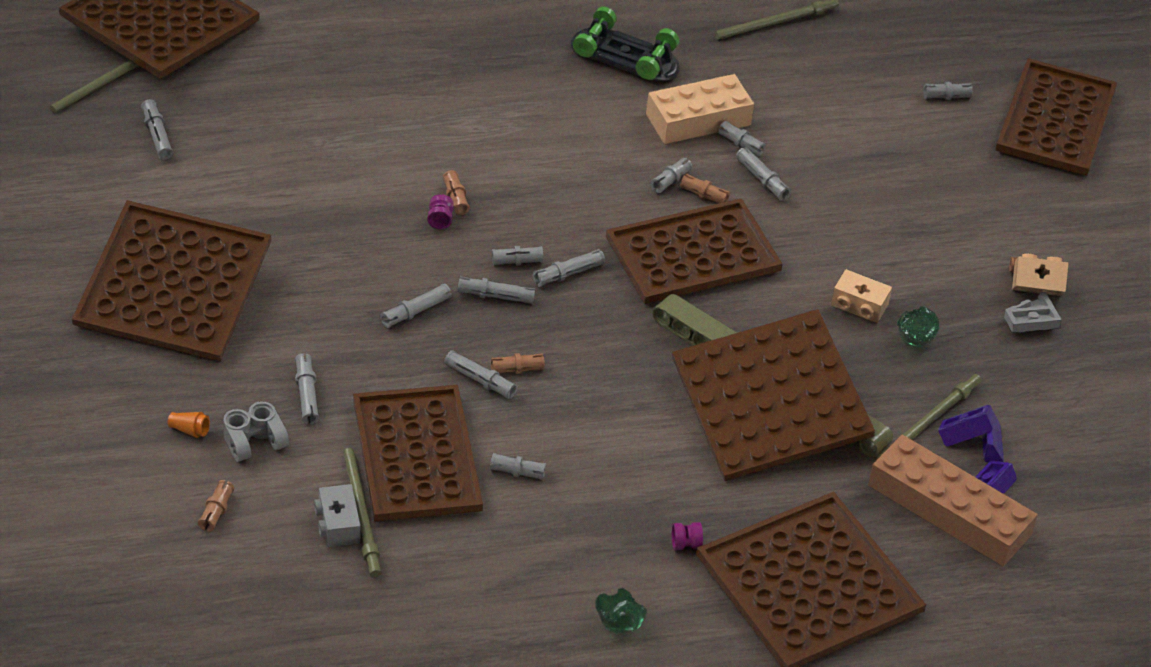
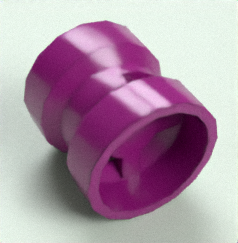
(440, 211)
(687, 535)

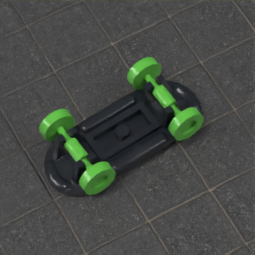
(628, 52)

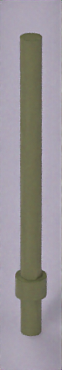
(815, 8)
(93, 86)
(958, 393)
(370, 549)

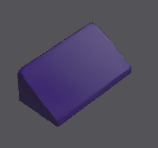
(966, 425)
(992, 443)
(998, 475)

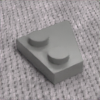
(1033, 315)

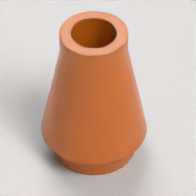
(191, 423)

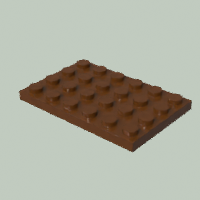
(1056, 117)
(693, 250)
(417, 453)

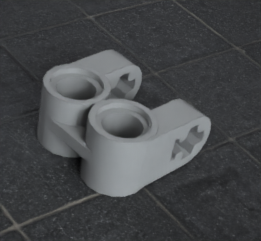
(259, 422)

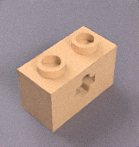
(1028, 280)
(861, 296)

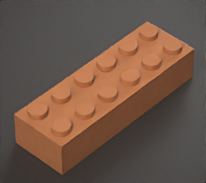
(952, 500)

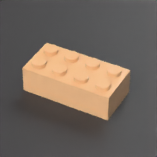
(699, 108)

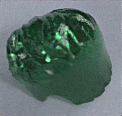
(918, 326)
(620, 611)

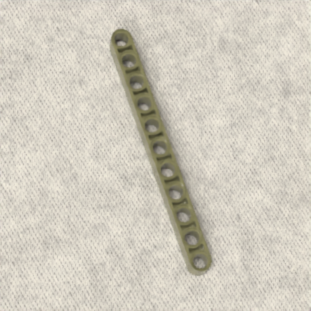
(698, 327)

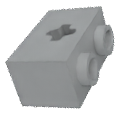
(339, 515)

